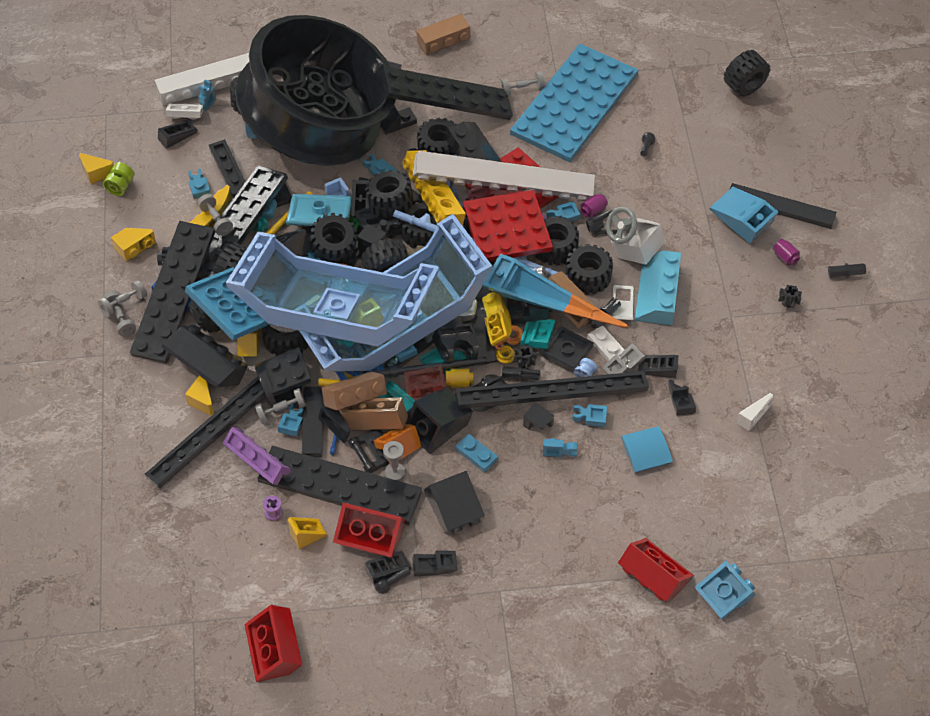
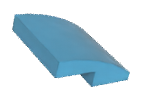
(646, 449)

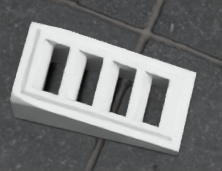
(753, 413)

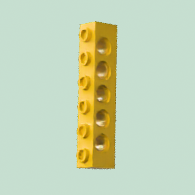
(436, 195)

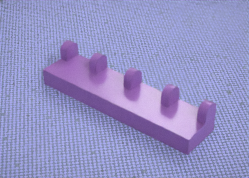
(255, 455)

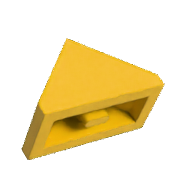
(95, 167)
(199, 397)
(305, 530)

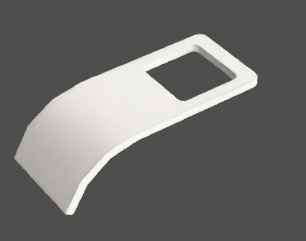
(625, 311)

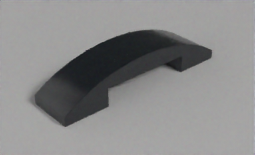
(480, 329)

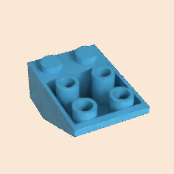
(744, 213)

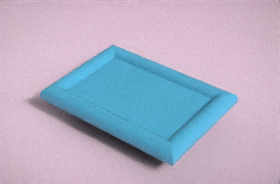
(306, 208)

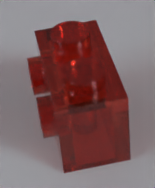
(424, 381)

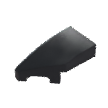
(681, 399)

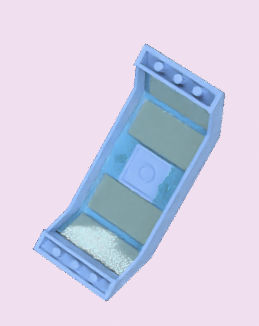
(459, 280)
(327, 295)

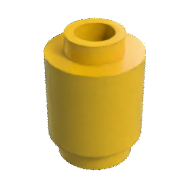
(459, 378)

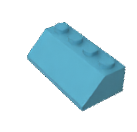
(658, 288)

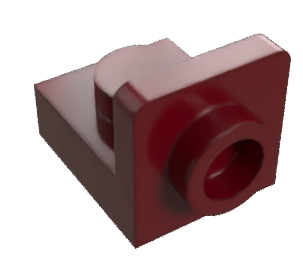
(477, 193)

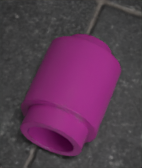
(594, 205)
(786, 252)

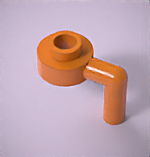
(514, 340)

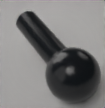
(648, 139)
(383, 585)

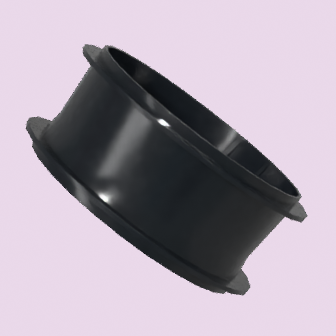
(323, 74)

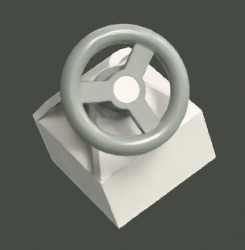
(635, 238)

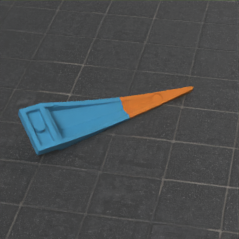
(522, 283)

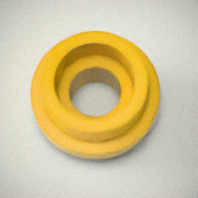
(506, 350)

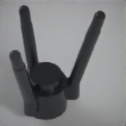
(596, 223)

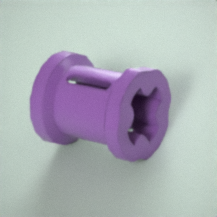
(270, 510)

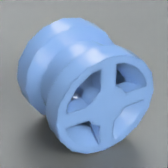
(586, 368)

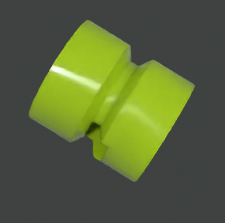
(118, 179)

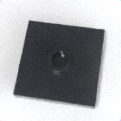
(567, 349)

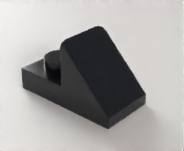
(398, 120)

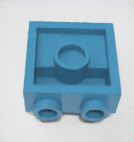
(726, 589)

